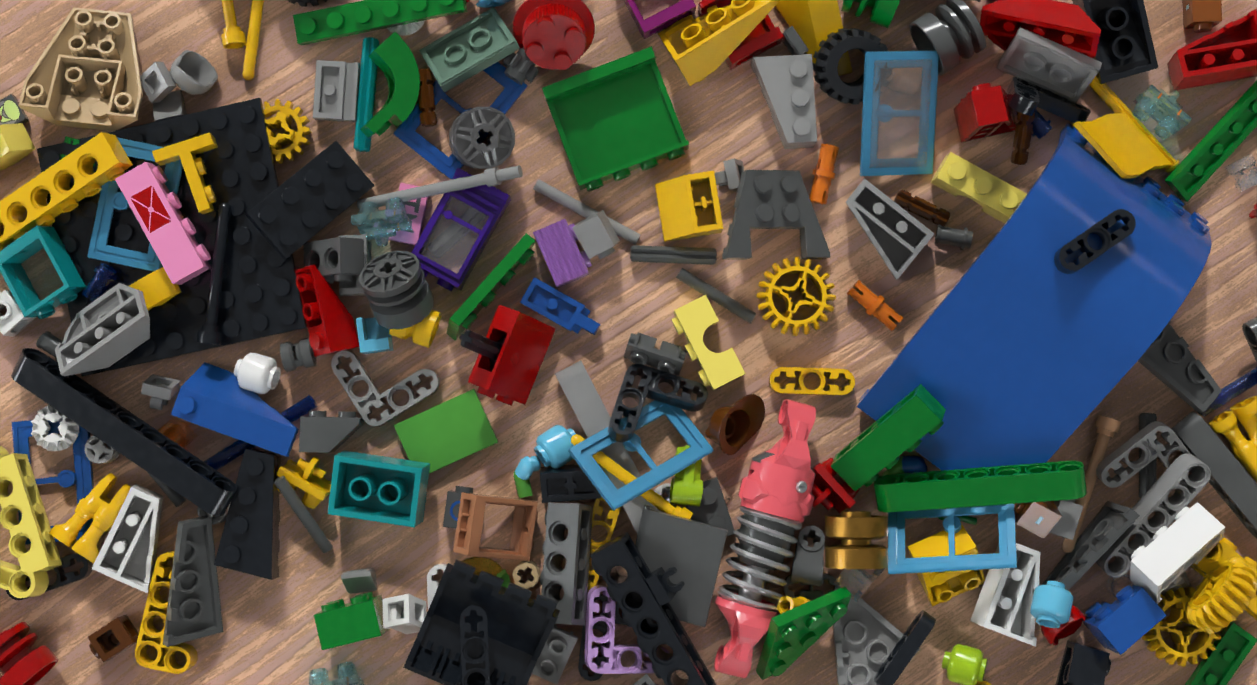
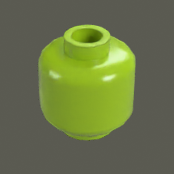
(964, 665)

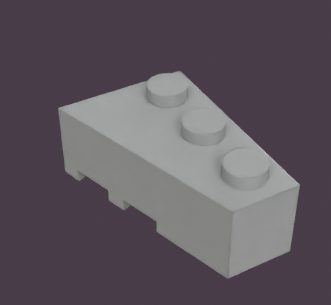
(790, 96)
(888, 226)

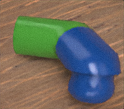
(908, 464)

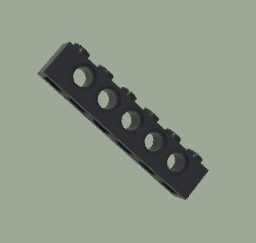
(670, 631)

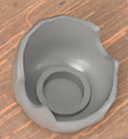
(193, 73)

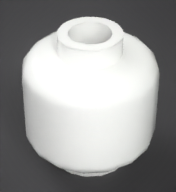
(257, 373)

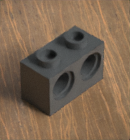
(336, 257)

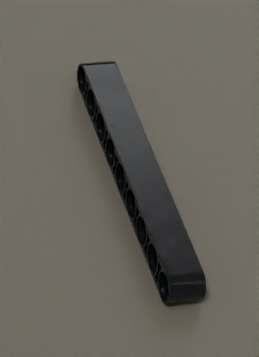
(125, 432)

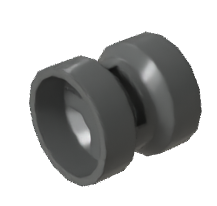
(297, 355)

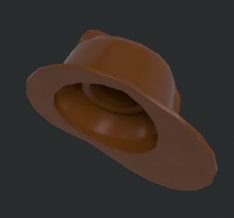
(736, 424)

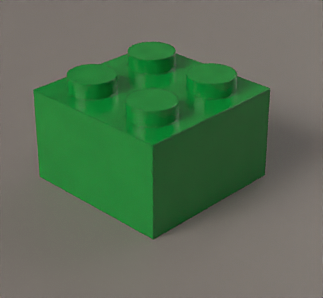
(350, 622)

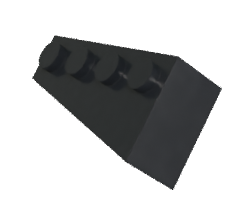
(1083, 665)

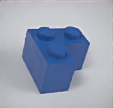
(1125, 620)

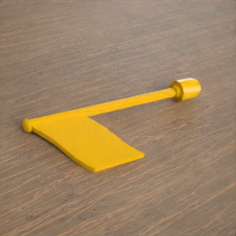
(1124, 139)

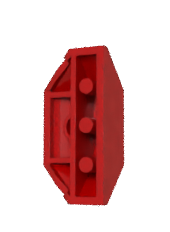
(1048, 18)

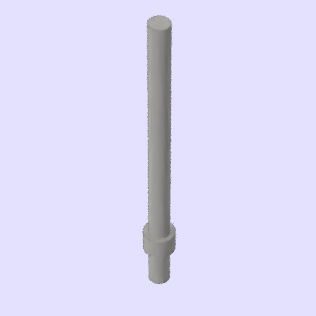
(490, 177)

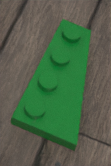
(486, 291)

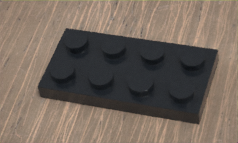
(309, 200)

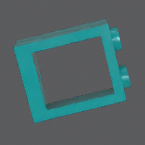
(18, 281)

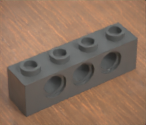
(576, 551)

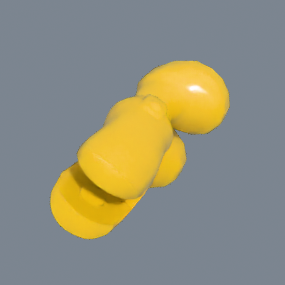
(1226, 423)
(100, 509)

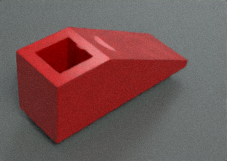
(327, 319)

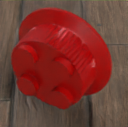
(554, 31)

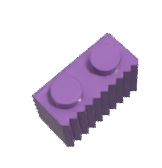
(562, 253)

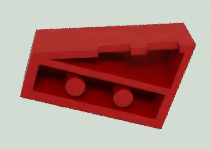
(1217, 57)
(984, 113)

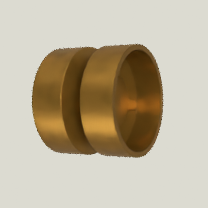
(856, 532)

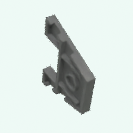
(773, 202)

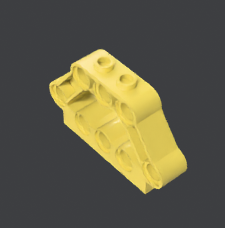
(33, 525)

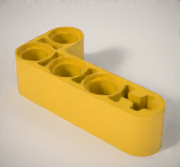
(151, 636)

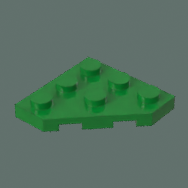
(799, 629)

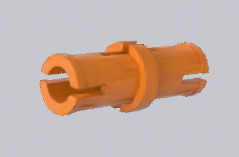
(823, 174)
(875, 305)

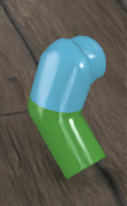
(522, 474)

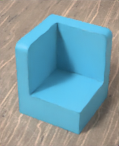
(372, 336)

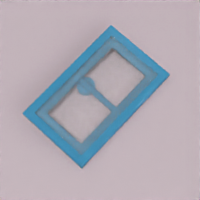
(899, 112)

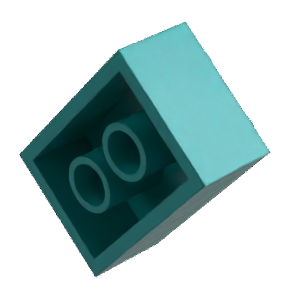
(378, 488)

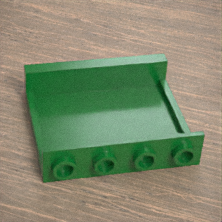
(615, 119)

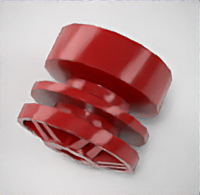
(18, 662)

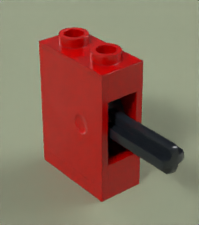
(508, 355)

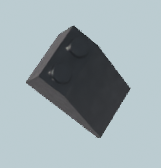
(1124, 38)

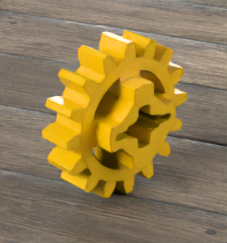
(283, 119)

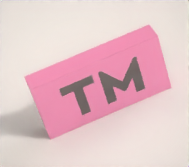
(415, 211)

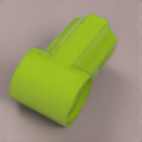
(686, 485)

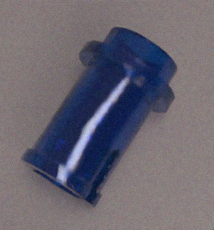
(1040, 125)
(100, 281)

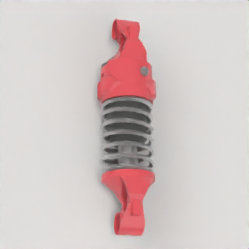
(774, 505)

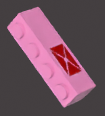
(163, 222)

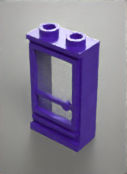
(459, 232)

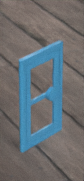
(111, 199)
(614, 497)
(1004, 559)

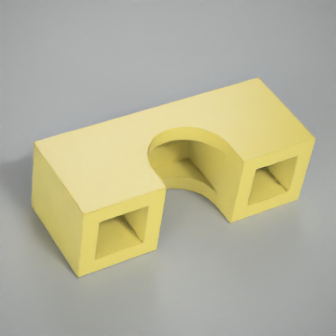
(968, 180)
(716, 367)

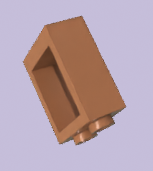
(471, 523)

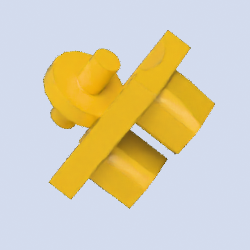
(308, 478)

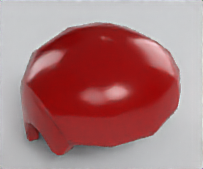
(1065, 630)

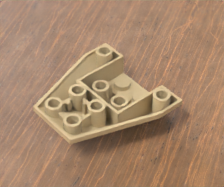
(87, 73)

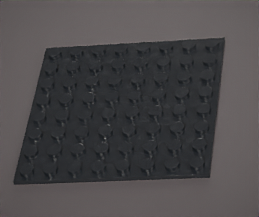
(257, 283)

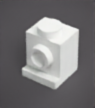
(13, 320)
(404, 613)

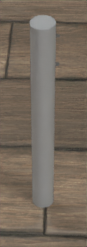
(583, 209)

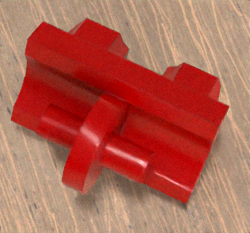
(829, 491)

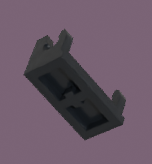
(566, 484)

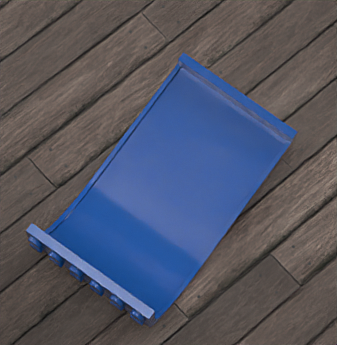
(1033, 349)

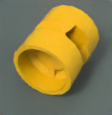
(422, 332)

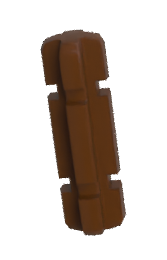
(426, 99)
(1022, 139)
(922, 208)

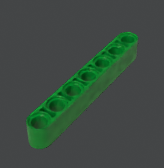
(980, 486)

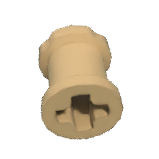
(535, 573)

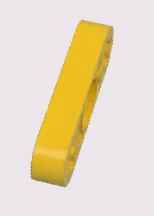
(833, 374)

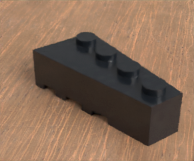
(252, 523)

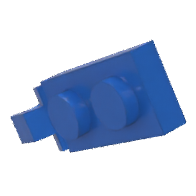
(558, 307)

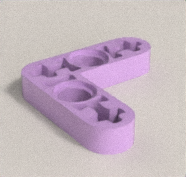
(612, 651)

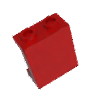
(760, 40)

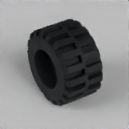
(828, 59)

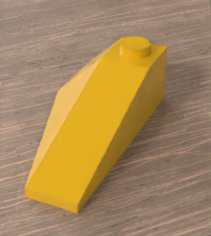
(813, 23)
(707, 41)

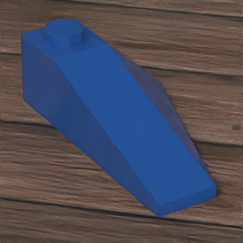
(219, 404)

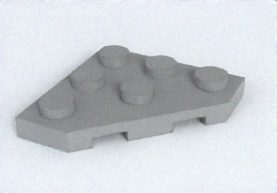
(862, 643)

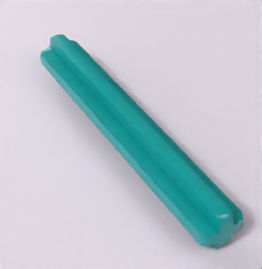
(366, 94)

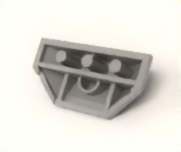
(104, 331)

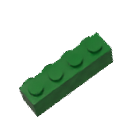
(888, 438)

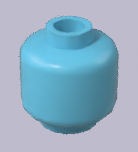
(554, 446)
(1051, 604)

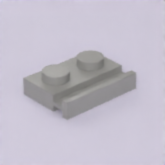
(336, 90)

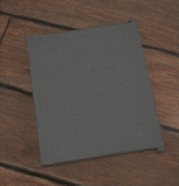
(692, 549)

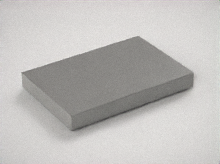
(1048, 64)

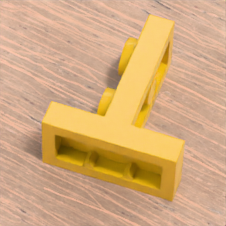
(193, 166)

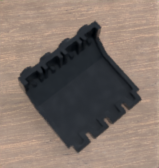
(515, 629)

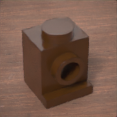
(101, 642)

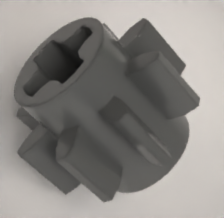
(520, 67)

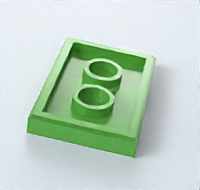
(447, 432)

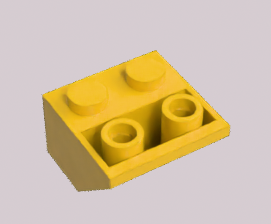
(689, 206)
(944, 585)

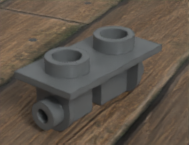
(642, 351)

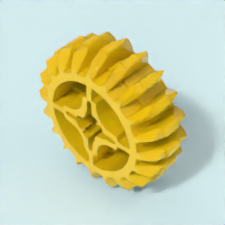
(782, 292)
(1222, 595)
(1181, 638)

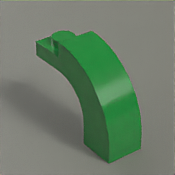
(403, 81)

